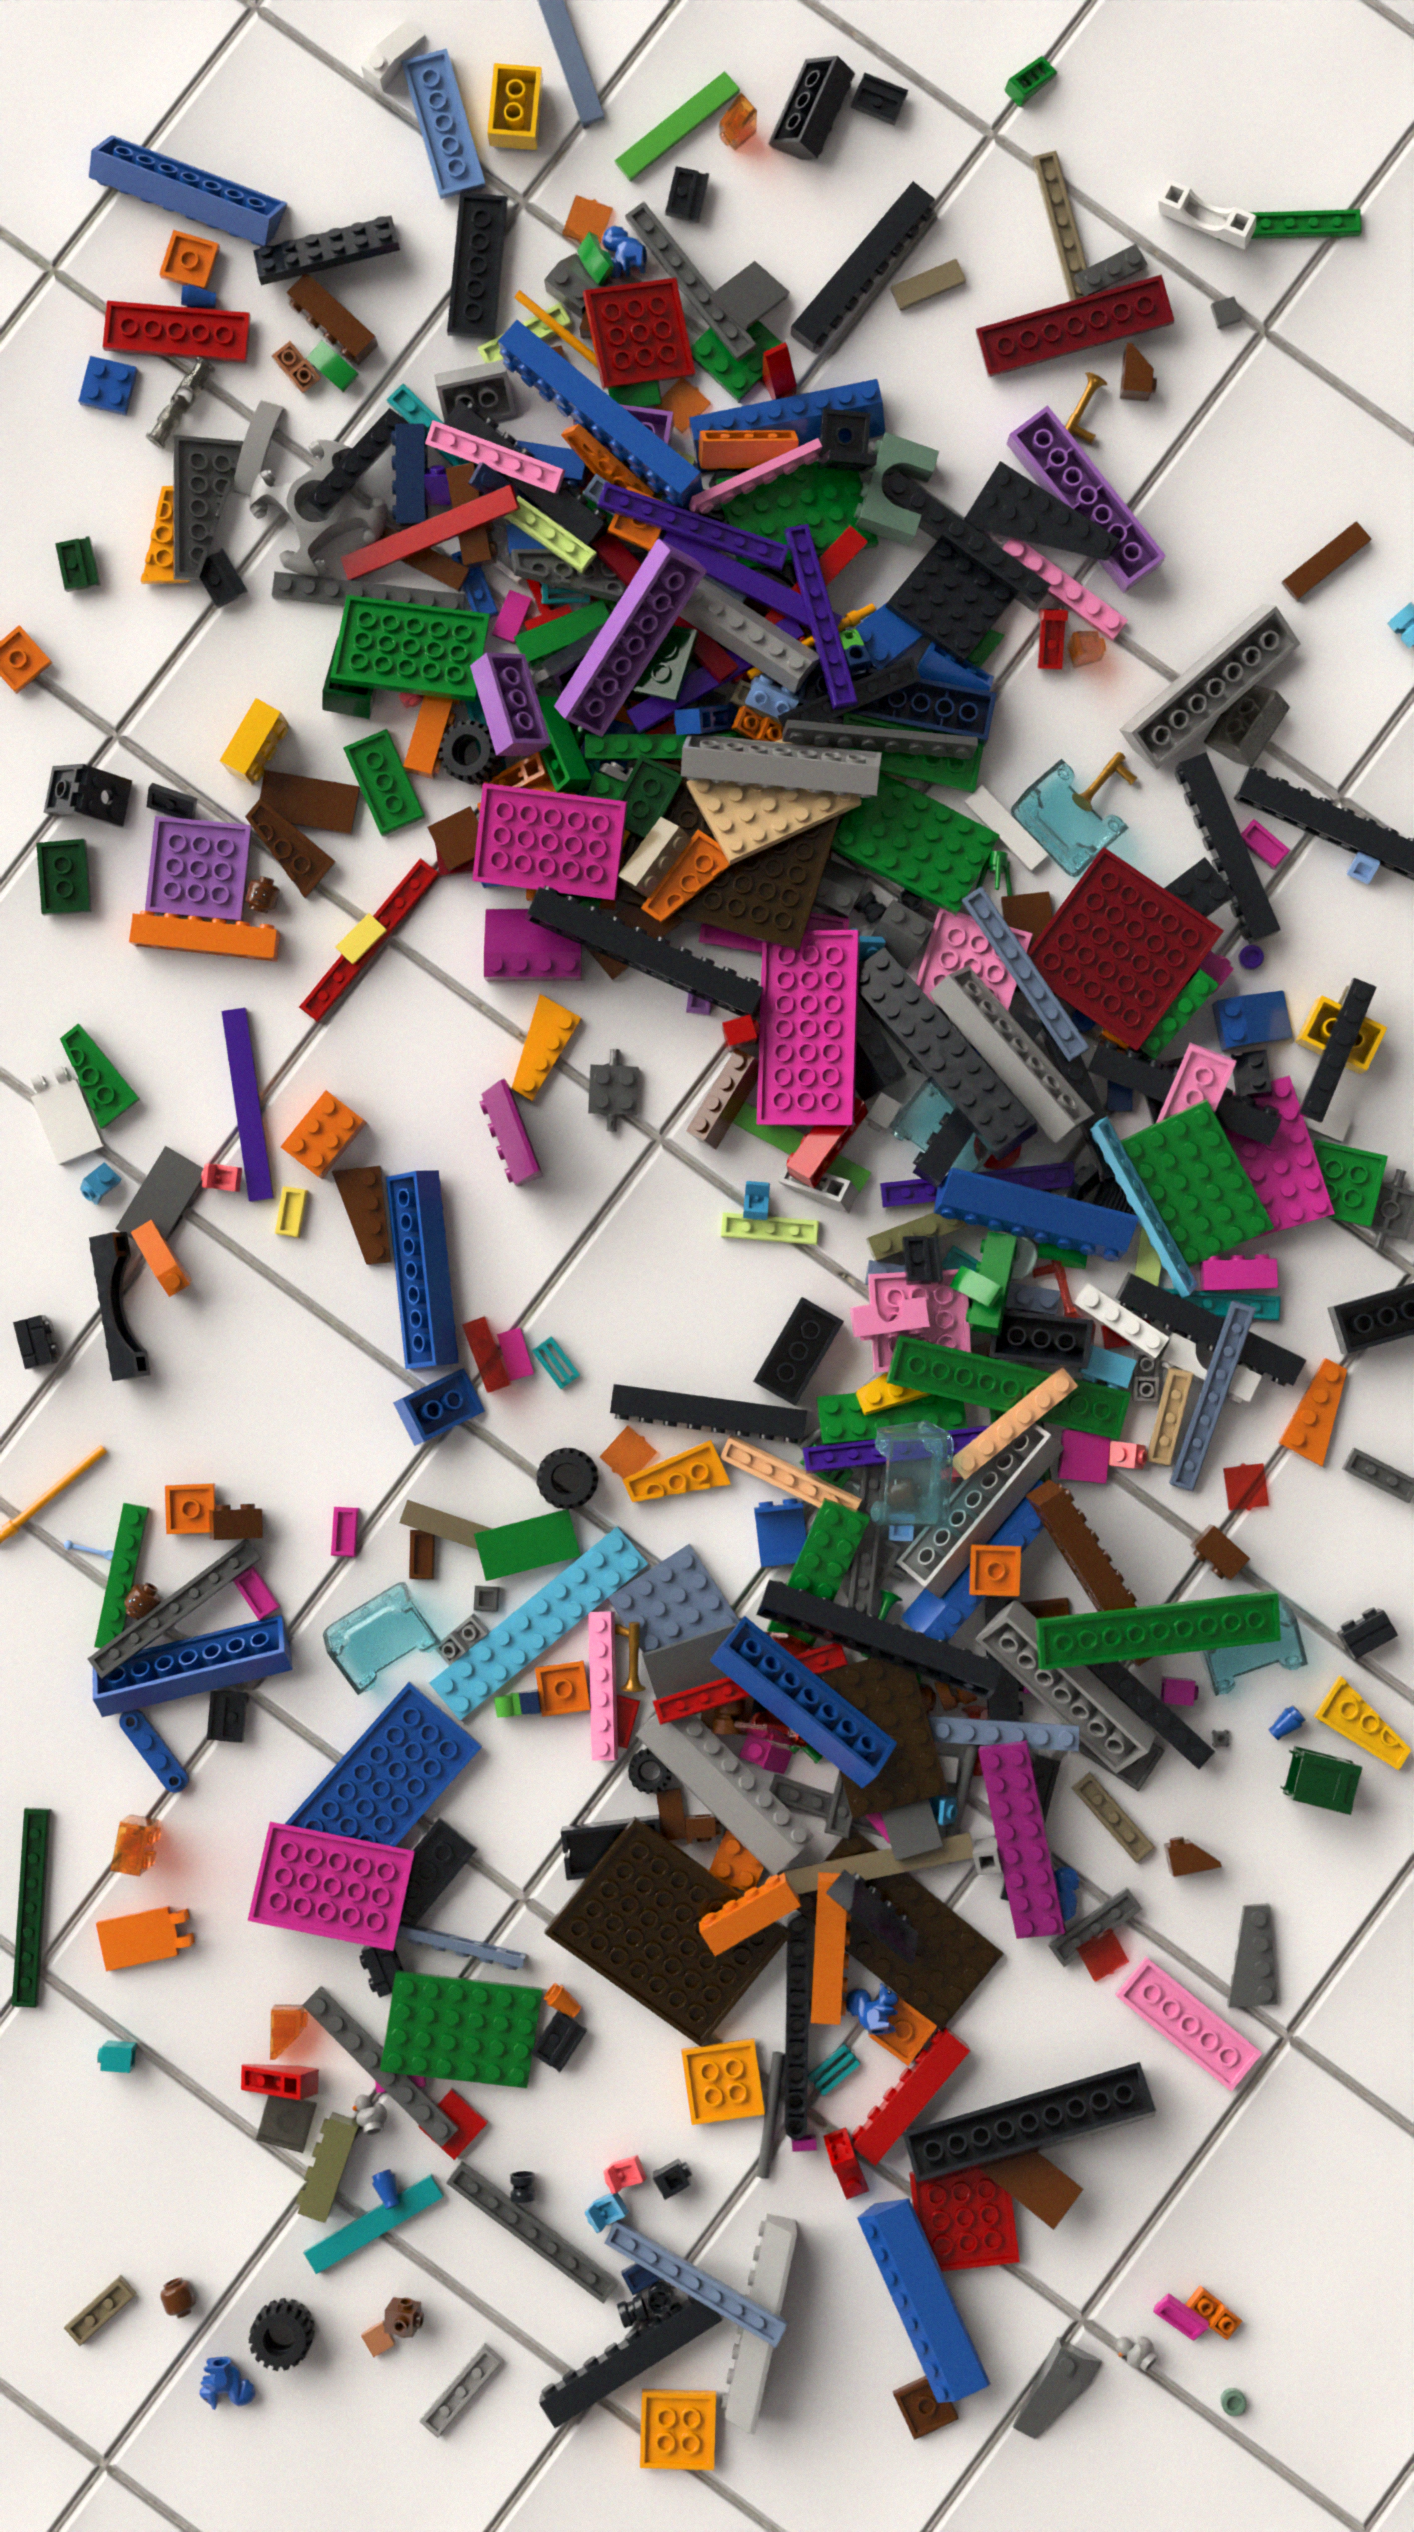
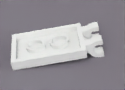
(65, 1117)

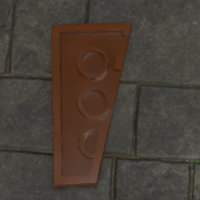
(295, 852)
(365, 1205)

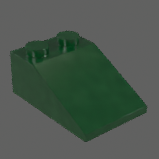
(347, 698)

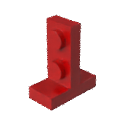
(546, 614)
(1051, 638)
(845, 2163)

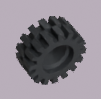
(639, 1781)

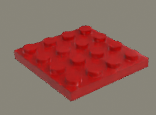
(639, 333)
(967, 2221)

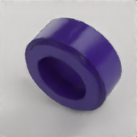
(1251, 957)

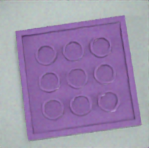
(198, 868)

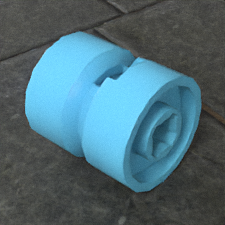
(1404, 623)

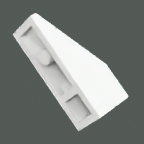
(386, 57)

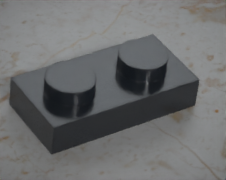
(171, 802)

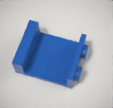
(780, 1531)

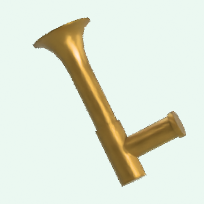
(1093, 384)
(1115, 764)
(633, 1633)

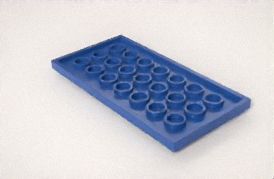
(390, 1773)

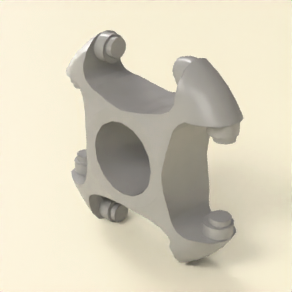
(316, 535)

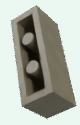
(654, 857)

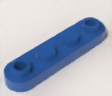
(154, 1750)

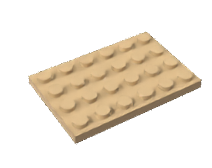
(758, 817)

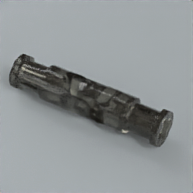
(171, 416)

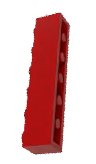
(910, 2095)

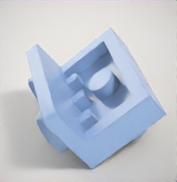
(771, 696)

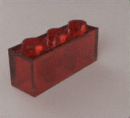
(487, 1354)

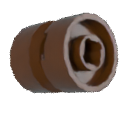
(949, 1702)
(727, 1716)

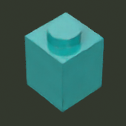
(117, 2056)

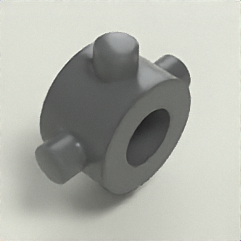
(1220, 1738)

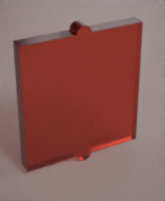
(1245, 1486)
(1102, 1954)

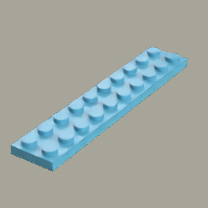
(538, 1623)

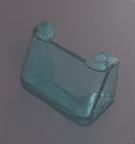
(1060, 826)
(922, 1117)
(915, 1476)
(378, 1636)
(1226, 1663)

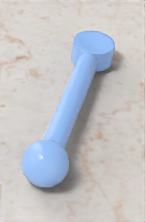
(107, 1554)

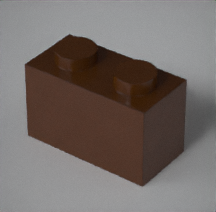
(235, 1523)
(1219, 1552)

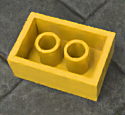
(515, 106)
(255, 742)
(1318, 1028)

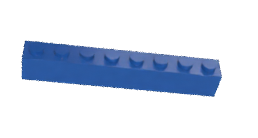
(186, 190)
(796, 413)
(1035, 1214)
(422, 1269)
(944, 1616)
(195, 1666)
(803, 1702)
(923, 2300)

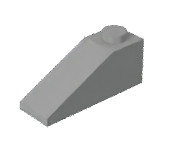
(829, 1191)

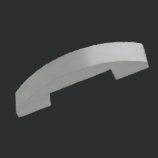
(256, 445)

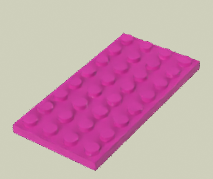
(809, 1031)

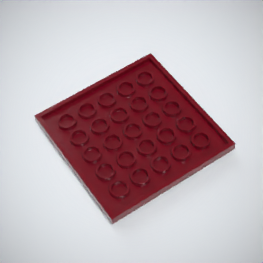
(1121, 948)

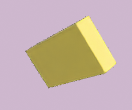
(361, 938)
(291, 1212)

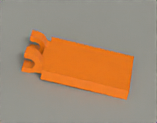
(142, 1937)

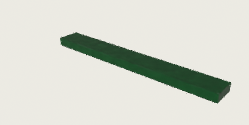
(31, 1907)

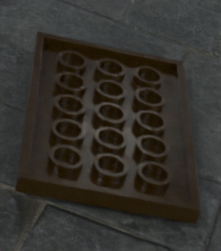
(894, 1704)

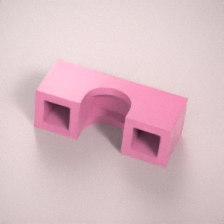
(911, 1317)

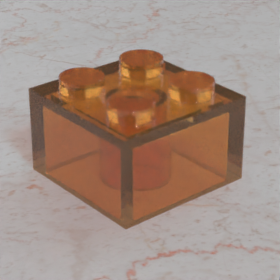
(135, 1845)

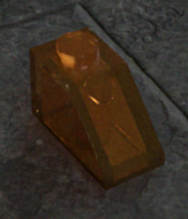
(738, 123)
(1086, 648)
(286, 2026)

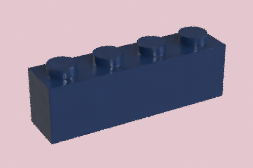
(410, 469)

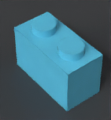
(1109, 1368)

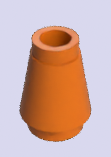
(562, 2000)

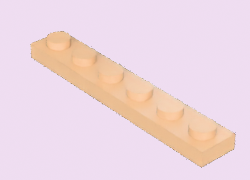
(1013, 1423)
(784, 1474)

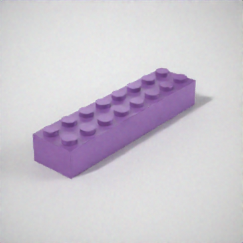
(1070, 475)
(630, 638)

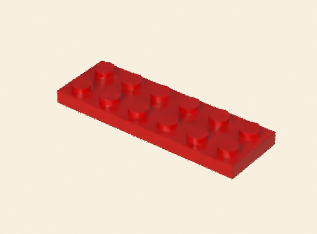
(176, 331)

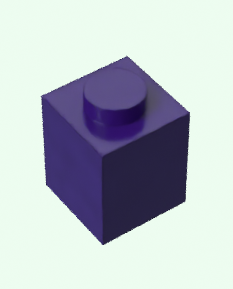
(437, 486)

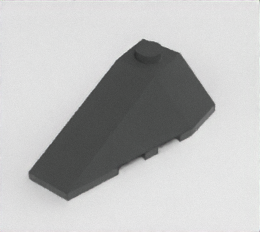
(1058, 2384)

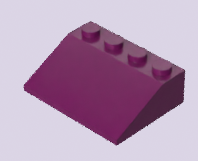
(526, 951)
(511, 1133)

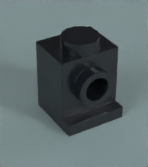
(668, 2185)

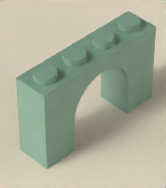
(876, 511)

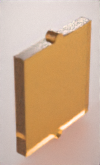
(586, 217)
(684, 402)
(628, 1453)

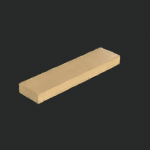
(1169, 1416)

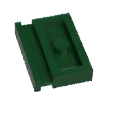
(77, 564)

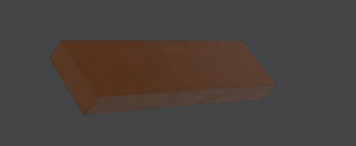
(1326, 560)
(435, 565)

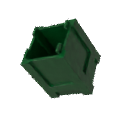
(1322, 1780)

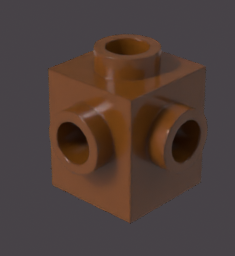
(403, 2317)

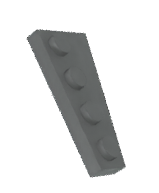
(1254, 1969)

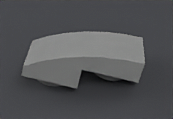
(615, 771)
(1145, 1378)
(462, 1639)

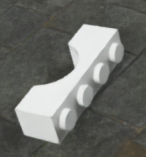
(1186, 207)
(1120, 1320)
(1181, 1354)

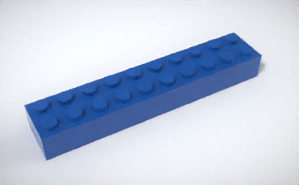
(599, 415)

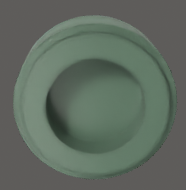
(1233, 2401)

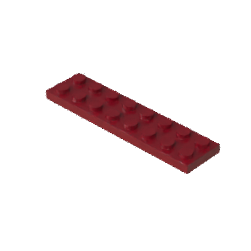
(1075, 326)

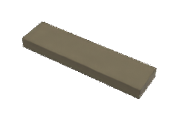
(441, 1523)
(1113, 1817)

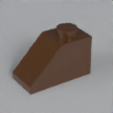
(1136, 376)
(1188, 1858)

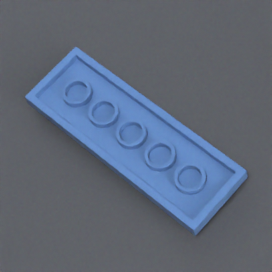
(443, 123)

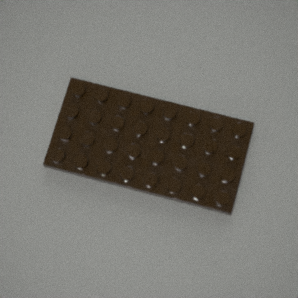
(949, 1951)

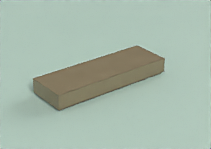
(928, 284)
(100, 2310)

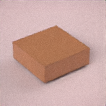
(377, 2340)

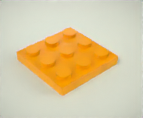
(723, 2081)
(677, 2429)

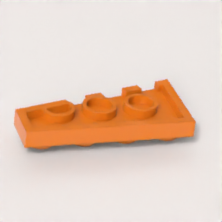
(600, 460)

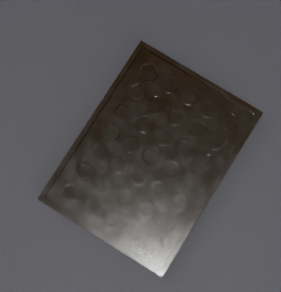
(758, 896)
(641, 1931)

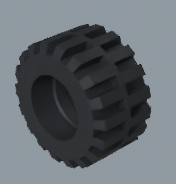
(454, 751)
(582, 1462)
(278, 2354)

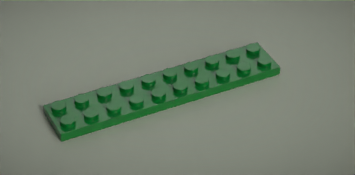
(1002, 1385)
(1158, 1630)

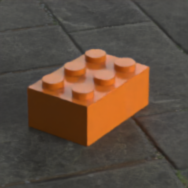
(323, 1134)

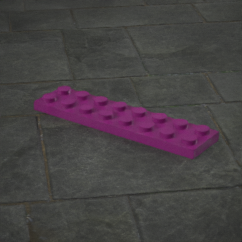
(1022, 1839)

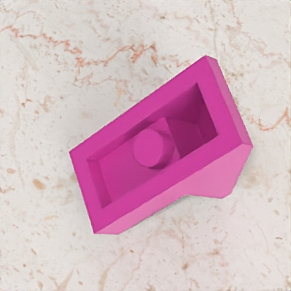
(766, 1754)

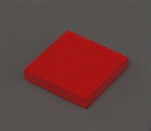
(466, 2117)

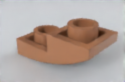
(296, 367)

